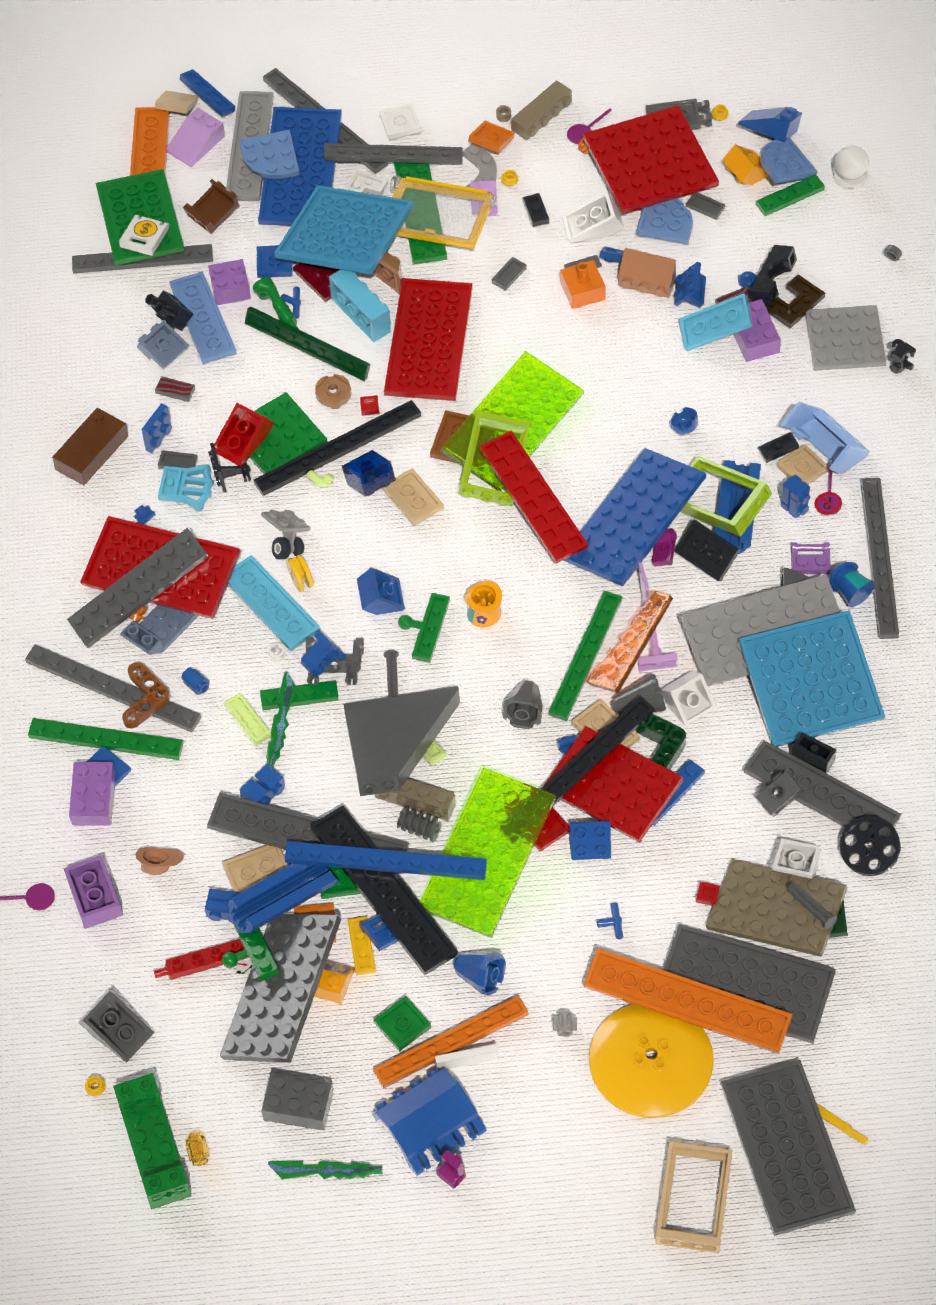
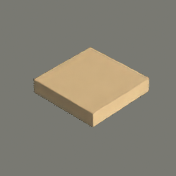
(176, 102)
(804, 464)

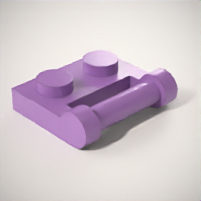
(811, 563)

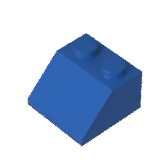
(380, 592)

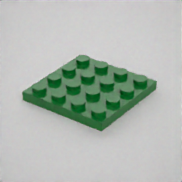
(289, 436)

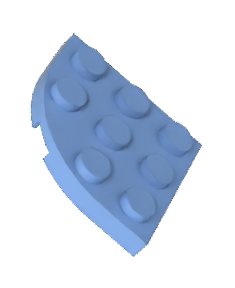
(270, 155)
(785, 162)
(666, 222)

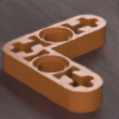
(150, 698)

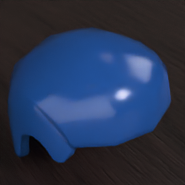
(684, 422)

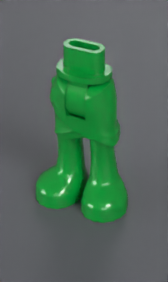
(267, 289)

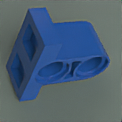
(321, 655)

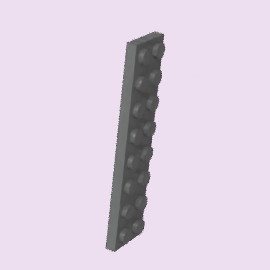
(137, 587)
(821, 791)

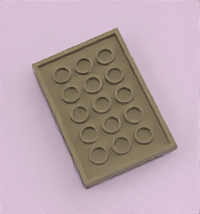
(759, 908)

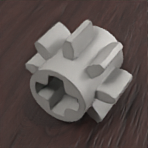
(564, 1024)

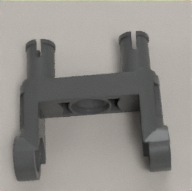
(350, 665)

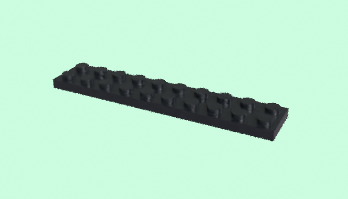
(388, 896)

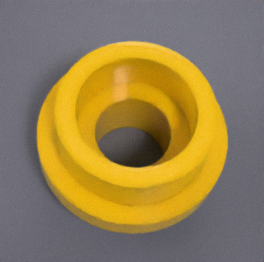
(720, 112)
(509, 178)
(95, 1080)

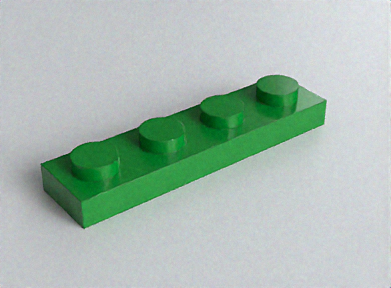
(790, 195)
(305, 695)

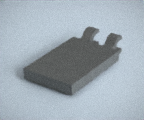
(690, 109)

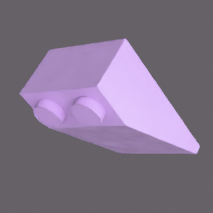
(196, 137)

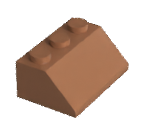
(647, 273)

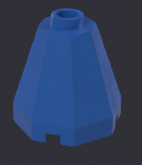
(481, 970)

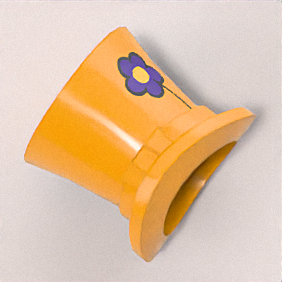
(484, 603)

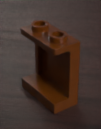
(212, 207)

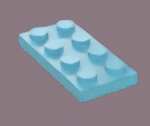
(716, 322)

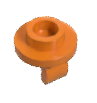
(137, 616)

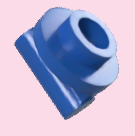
(746, 279)
(143, 514)
(565, 743)

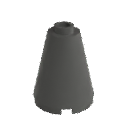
(647, 688)

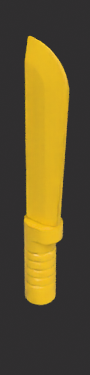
(842, 1125)

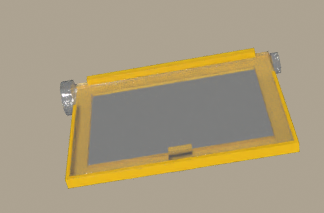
(443, 211)

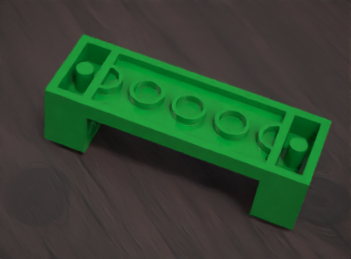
(152, 1141)

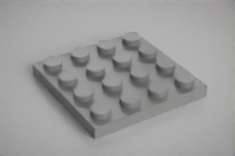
(845, 338)

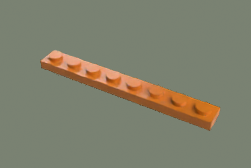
(450, 1041)

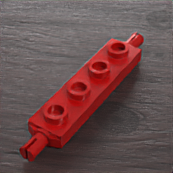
(198, 960)

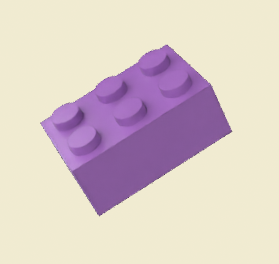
(760, 339)
(92, 793)
(93, 892)

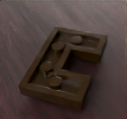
(807, 298)

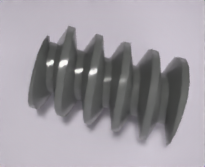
(419, 825)

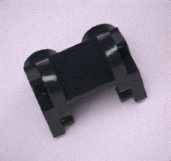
(899, 356)

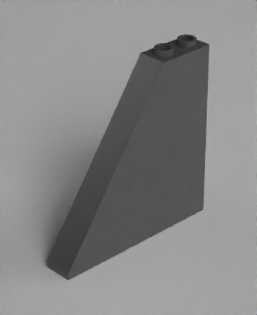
(394, 734)

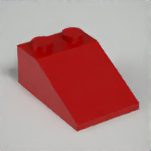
(242, 434)

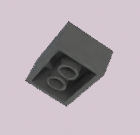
(297, 1101)

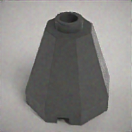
(524, 706)

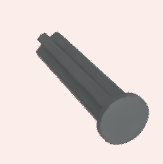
(392, 678)
(812, 905)

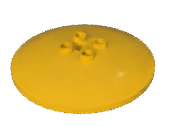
(650, 1085)

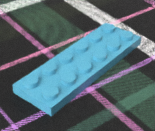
(272, 603)

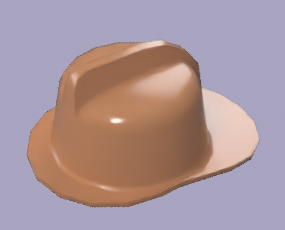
(158, 860)

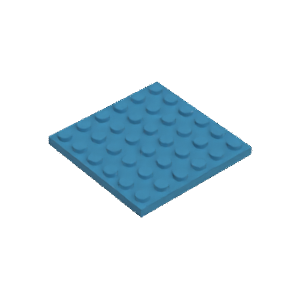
(344, 229)
(811, 678)

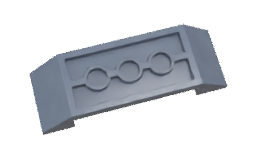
(158, 629)

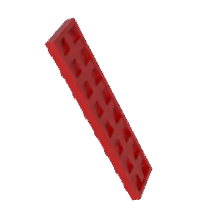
(533, 497)

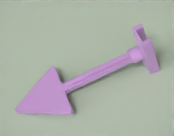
(656, 659)

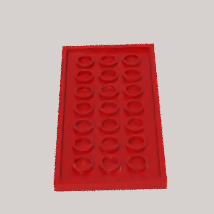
(428, 339)
(127, 544)

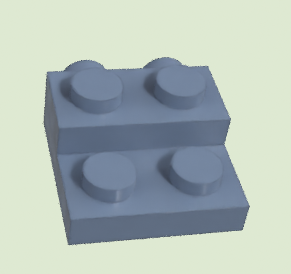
(162, 344)

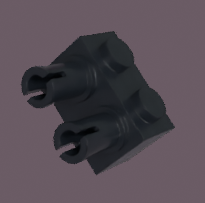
(169, 309)

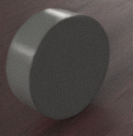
(893, 252)

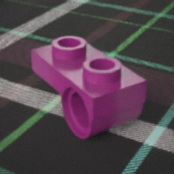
(665, 548)
(452, 1169)

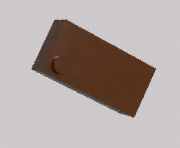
(90, 446)

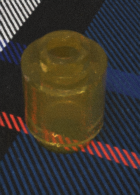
(197, 1149)

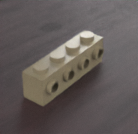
(423, 798)

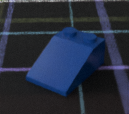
(774, 122)

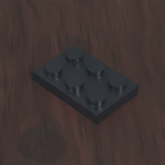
(707, 550)

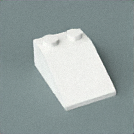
(593, 219)

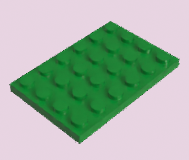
(139, 195)

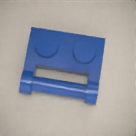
(381, 936)

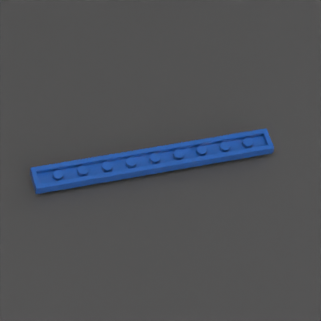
(385, 860)

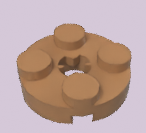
(335, 399)

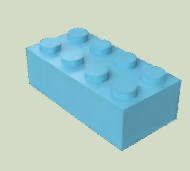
(360, 304)

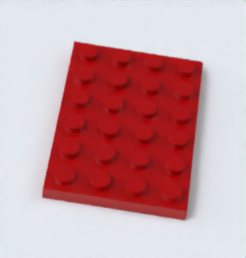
(620, 788)

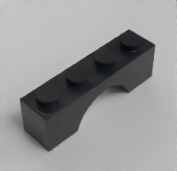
(779, 260)

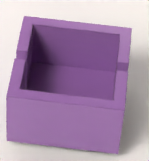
(229, 282)

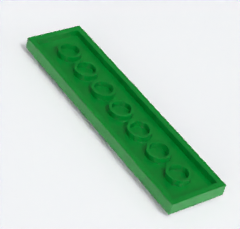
(421, 250)

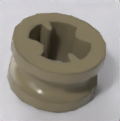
(503, 109)

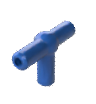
(295, 301)
(615, 921)

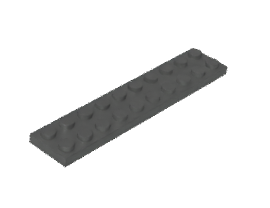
(274, 825)

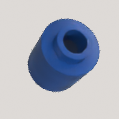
(195, 681)

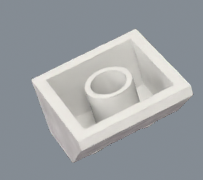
(689, 697)
(797, 858)

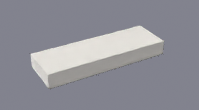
(467, 1057)

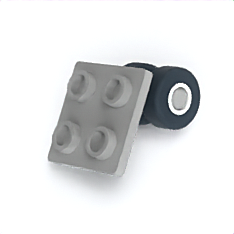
(288, 524)

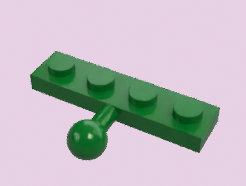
(429, 628)
(257, 952)

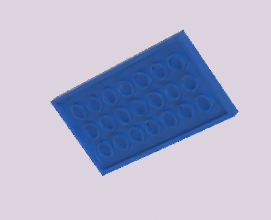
(309, 131)
(636, 515)

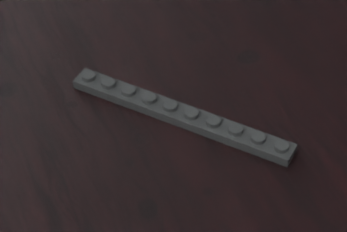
(301, 99)
(880, 558)
(108, 686)

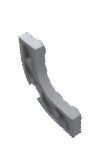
(483, 161)

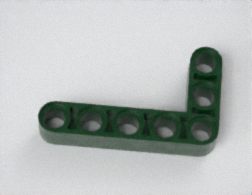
(664, 738)

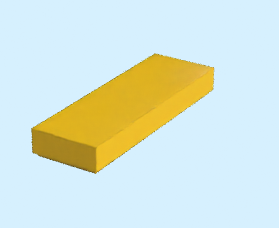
(361, 948)

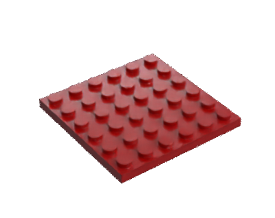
(650, 159)

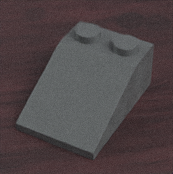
(116, 1026)

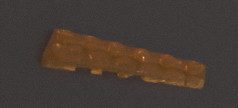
(621, 659)

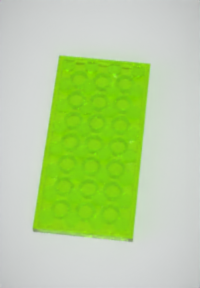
(527, 393)
(496, 825)

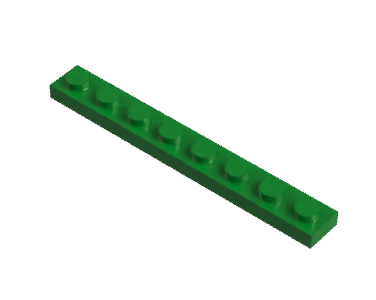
(585, 656)
(111, 739)

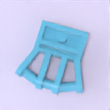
(174, 487)

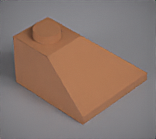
(390, 271)

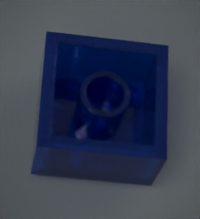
(369, 473)

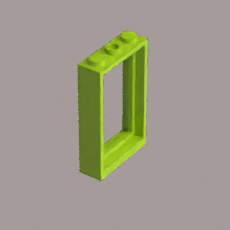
(496, 423)
(749, 509)

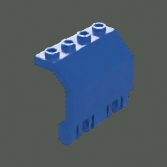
(428, 1117)

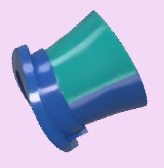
(851, 584)

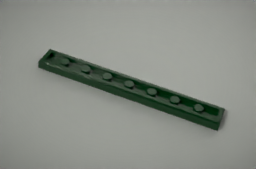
(307, 343)

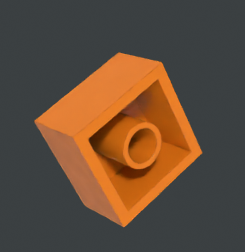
(582, 284)

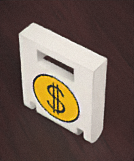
(144, 230)

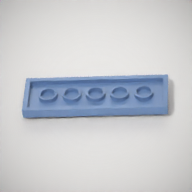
(206, 323)

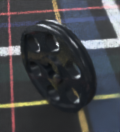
(876, 853)

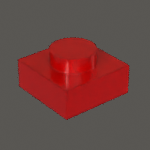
(369, 405)
(707, 893)

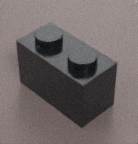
(814, 752)

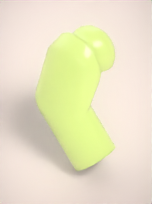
(327, 480)

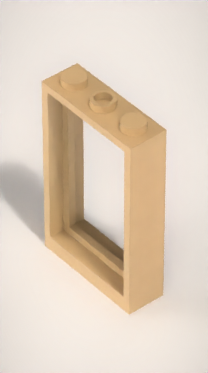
(688, 1239)

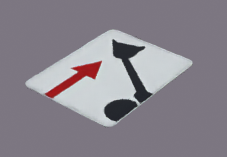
(243, 967)

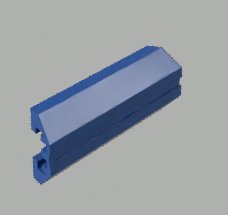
(731, 500)
(278, 895)

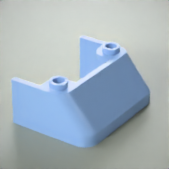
(826, 435)

